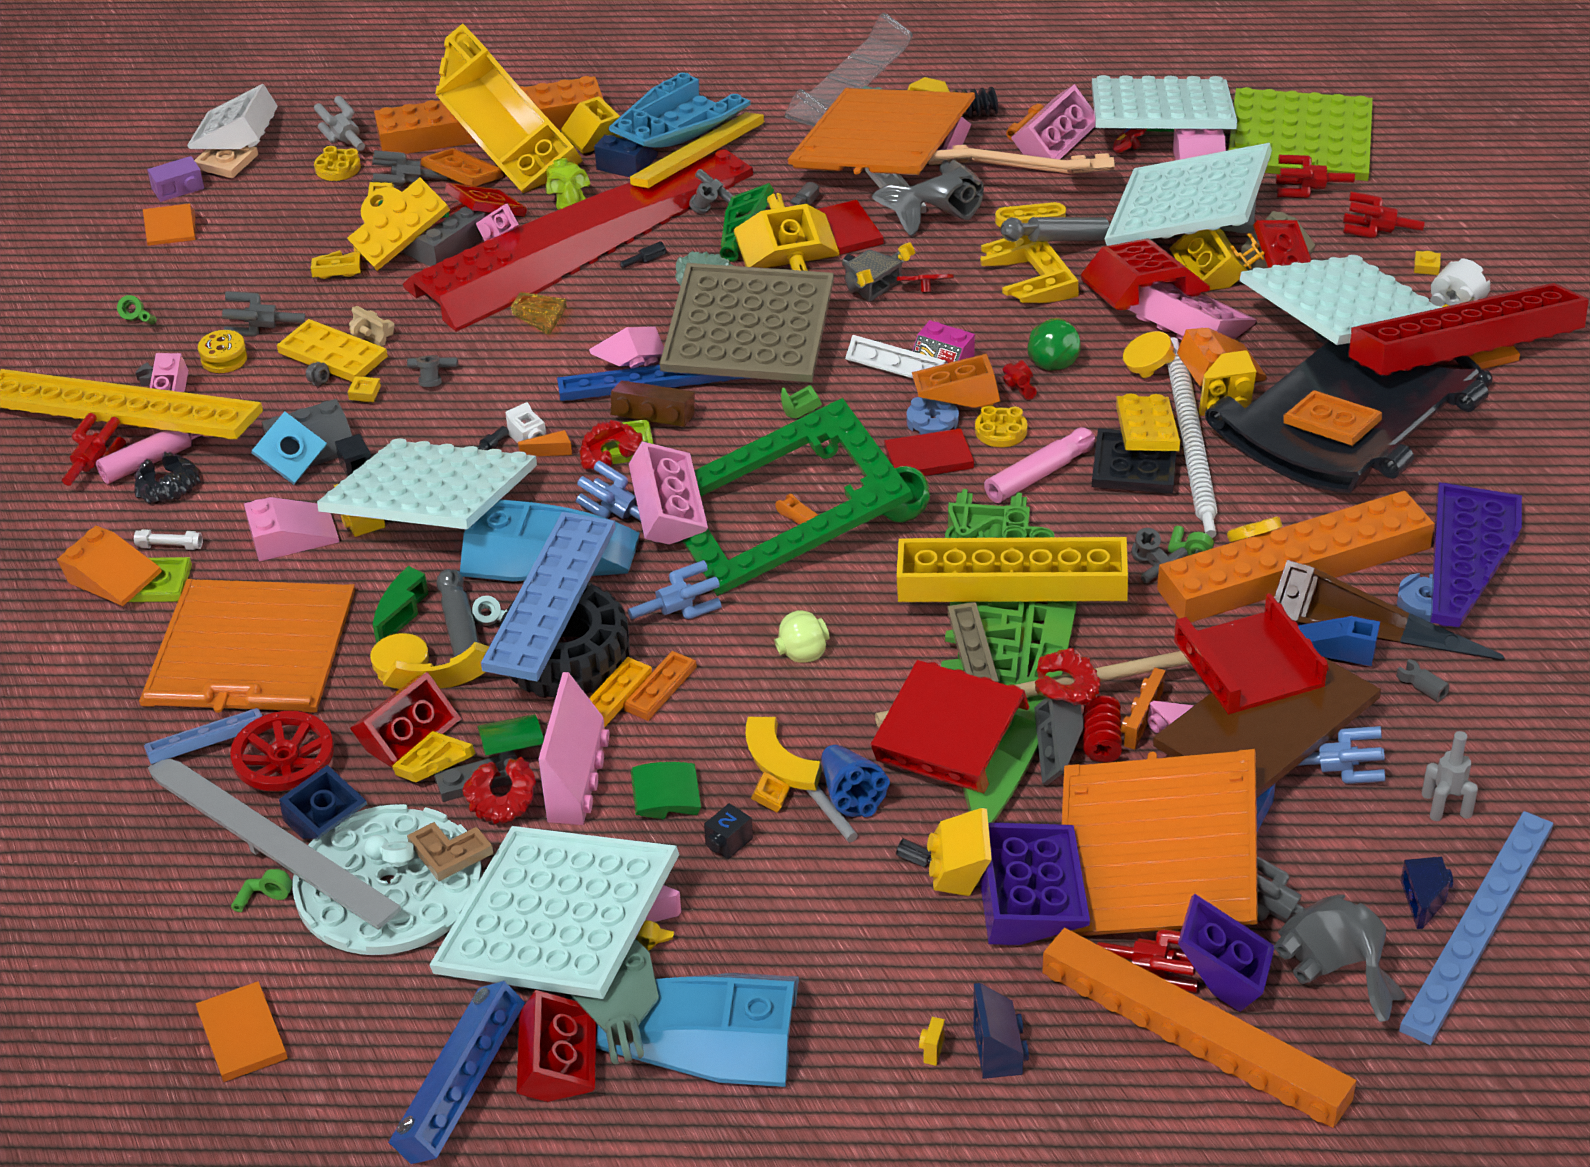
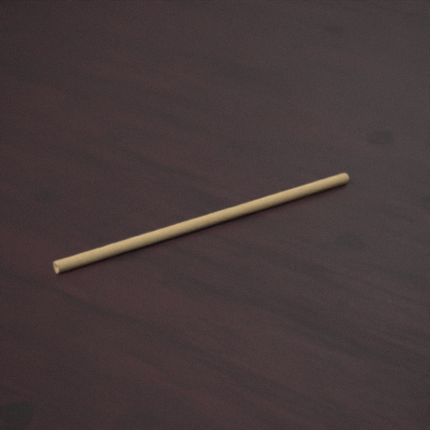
(1104, 673)

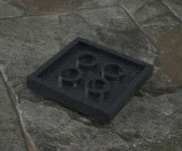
(1131, 468)

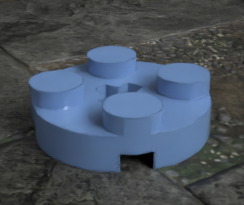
(922, 410)
(1412, 593)

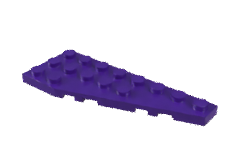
(1470, 543)

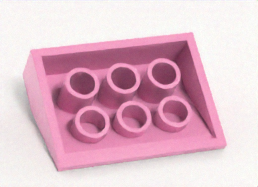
(1177, 311)
(571, 754)

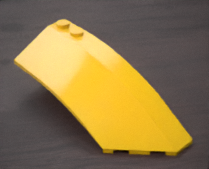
(499, 112)

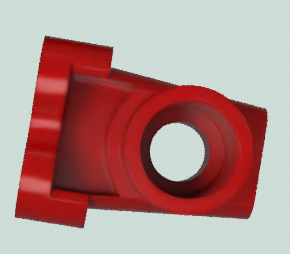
(1019, 377)

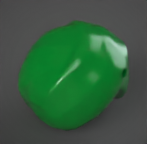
(1054, 344)
(920, 489)

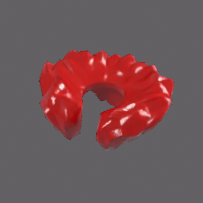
(605, 433)
(1085, 677)
(505, 808)

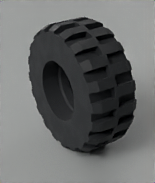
(594, 655)

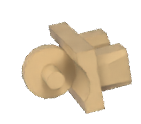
(369, 326)

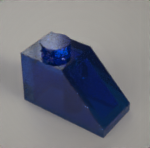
(1425, 887)

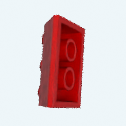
(405, 720)
(555, 1048)

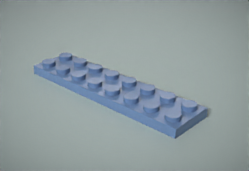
(548, 597)

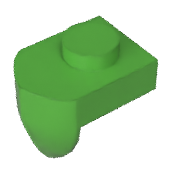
(800, 403)

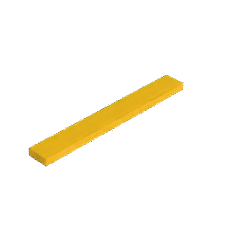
(696, 150)

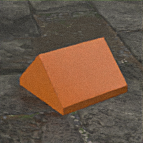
(169, 224)

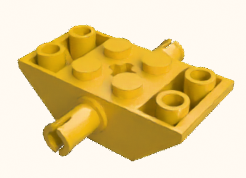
(785, 236)

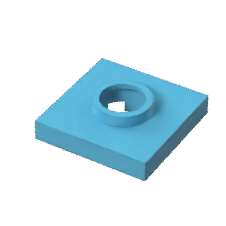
(293, 465)

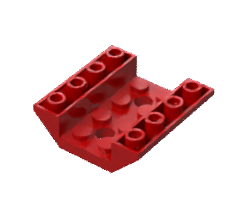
(1124, 266)

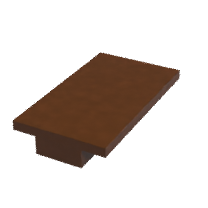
(1278, 731)

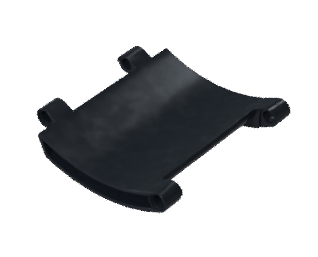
(1327, 464)

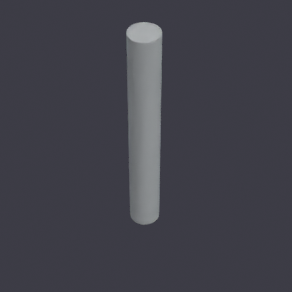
(833, 814)

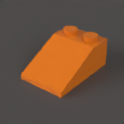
(1203, 347)
(960, 382)
(107, 566)

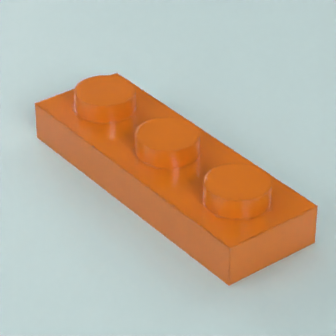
(1135, 725)

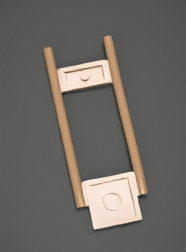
(1077, 164)

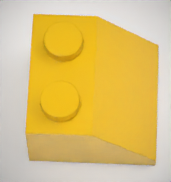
(960, 852)

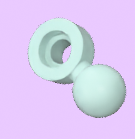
(490, 603)
(395, 853)

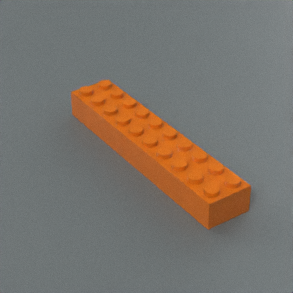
(433, 126)
(1332, 543)

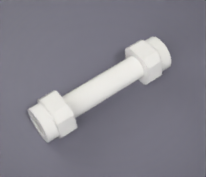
(190, 540)

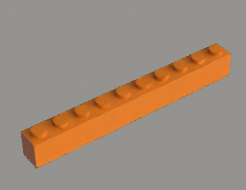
(1199, 1027)

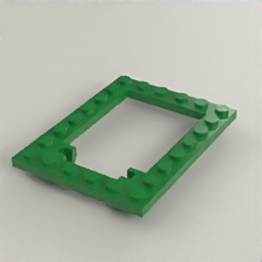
(836, 422)

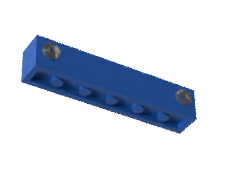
(456, 1073)

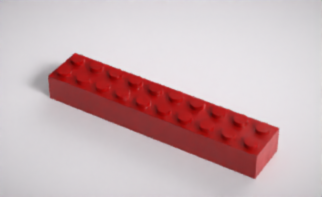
(1467, 328)

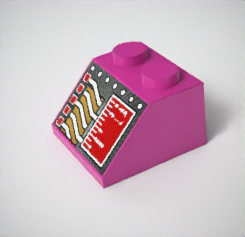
(944, 342)

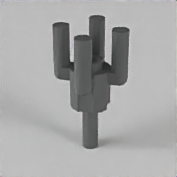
(401, 169)
(257, 314)
(1275, 896)

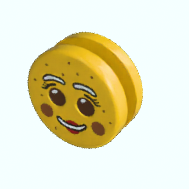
(222, 351)

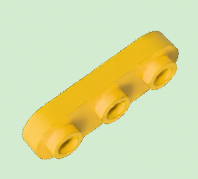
(1025, 212)

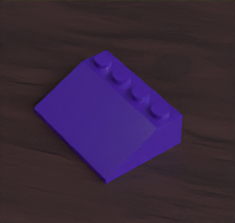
(1032, 883)

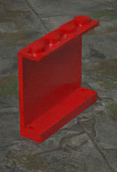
(1253, 658)
(947, 724)

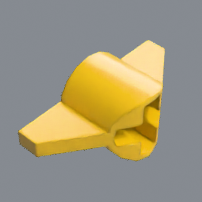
(652, 934)

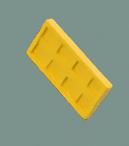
(342, 352)
(1147, 423)

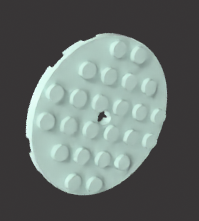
(426, 903)

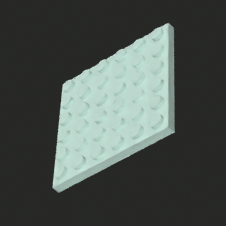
(1163, 103)
(1189, 195)
(1335, 294)
(428, 484)
(556, 911)

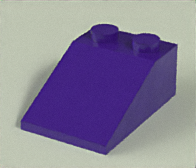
(1225, 953)

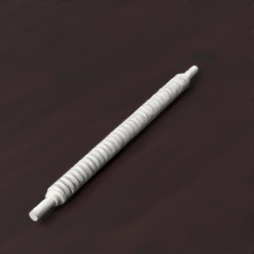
(1193, 442)

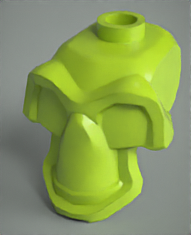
(566, 181)

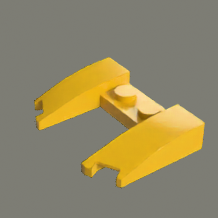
(1055, 278)

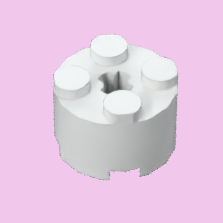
(1459, 283)

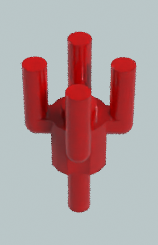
(1308, 176)
(1376, 217)
(91, 446)
(1159, 958)

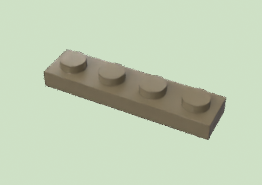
(971, 640)

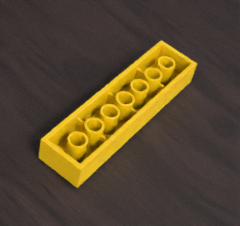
(1012, 569)

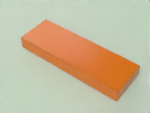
(659, 685)

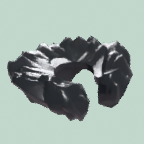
(172, 486)

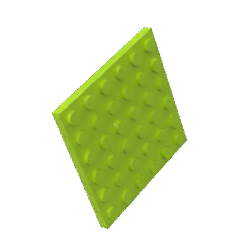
(1325, 127)

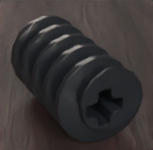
(982, 101)

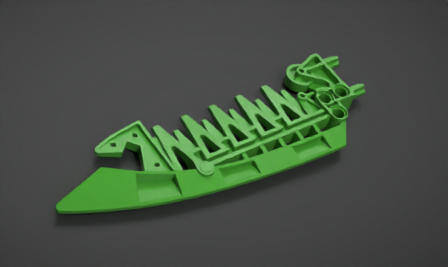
(1009, 635)

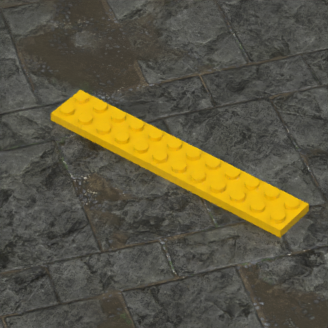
(128, 403)

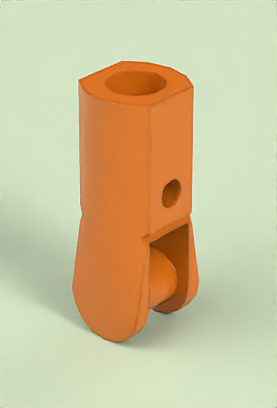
(794, 509)

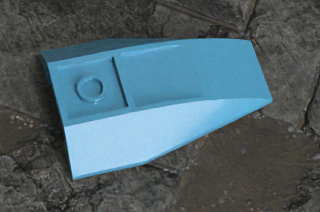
(675, 113)
(512, 534)
(719, 1027)

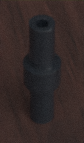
(491, 440)

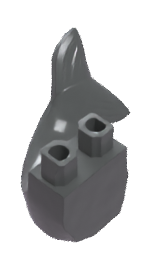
(955, 192)
(1337, 935)

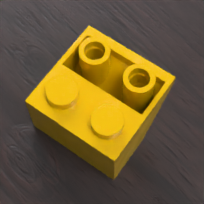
(589, 124)
(1228, 376)

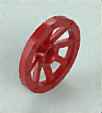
(283, 754)

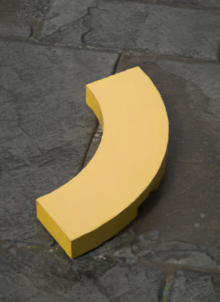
(456, 672)
(777, 761)

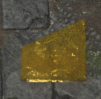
(539, 310)

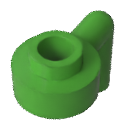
(139, 313)
(1195, 542)
(274, 884)

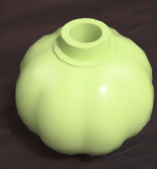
(802, 636)

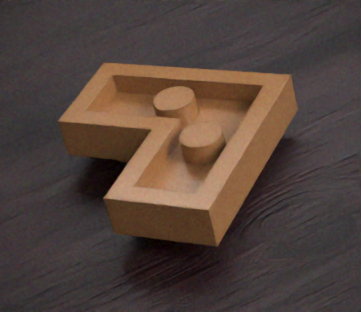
(448, 856)

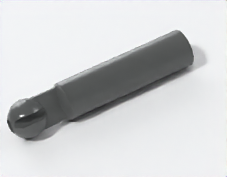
(1056, 229)
(457, 611)

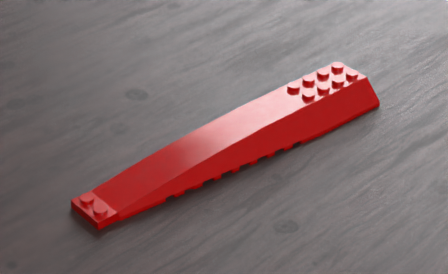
(543, 250)

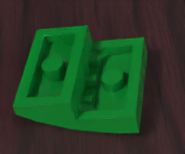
(510, 734)
(665, 788)

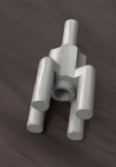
(340, 125)
(1451, 778)

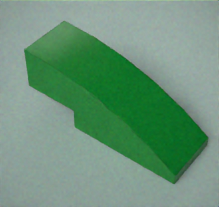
(399, 603)

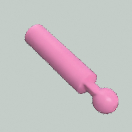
(152, 448)
(1038, 465)

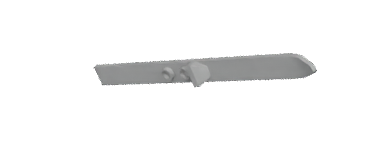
(275, 843)

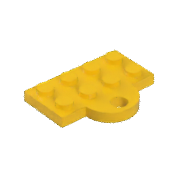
(396, 221)

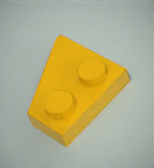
(432, 756)

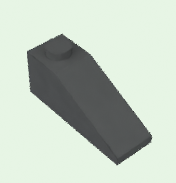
(1058, 732)

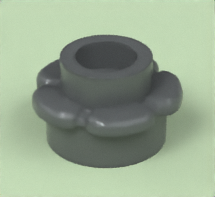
(317, 373)

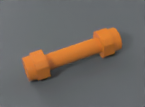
(1032, 111)

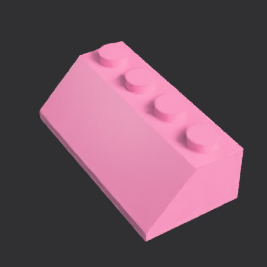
(1056, 126)
(666, 494)

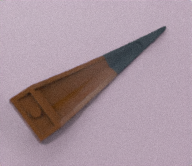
(1317, 597)

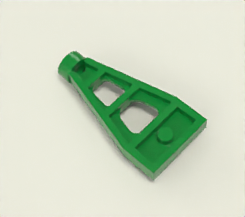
(752, 200)

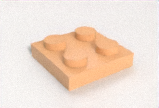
(226, 161)

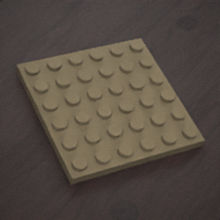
(748, 322)

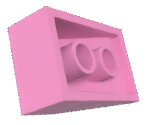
(288, 527)

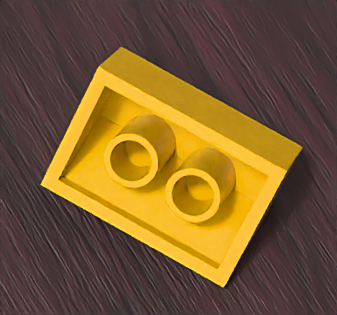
(1209, 257)

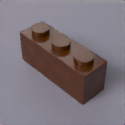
(652, 403)

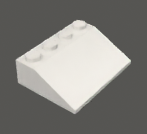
(236, 122)

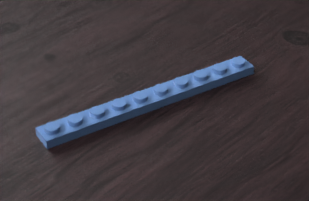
(1475, 928)

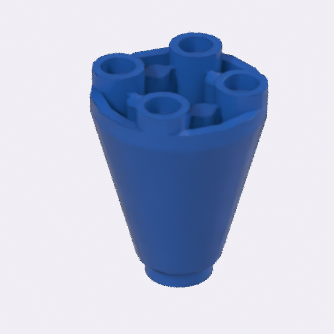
(853, 781)

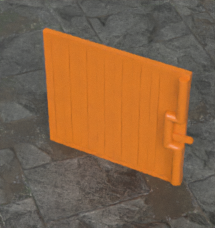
(881, 130)
(249, 645)
(1161, 834)

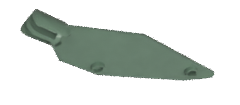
(625, 1003)

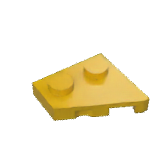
(336, 264)

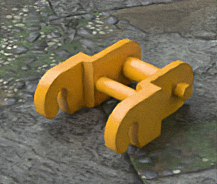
(1240, 256)

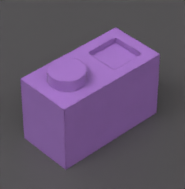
(175, 178)

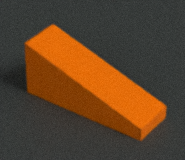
(547, 445)

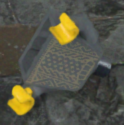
(874, 272)

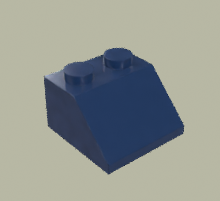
(622, 156)
(320, 804)
(997, 1034)

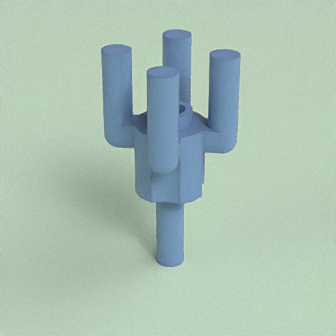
(613, 497)
(680, 595)
(1343, 756)

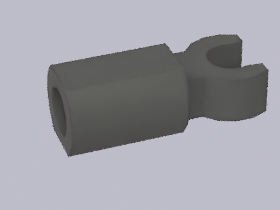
(806, 195)
(1423, 680)

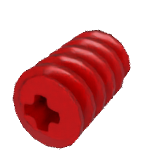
(1102, 729)

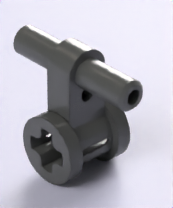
(707, 193)
(429, 368)
(1152, 552)

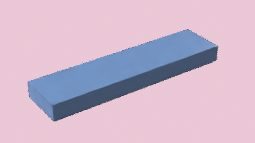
(199, 736)

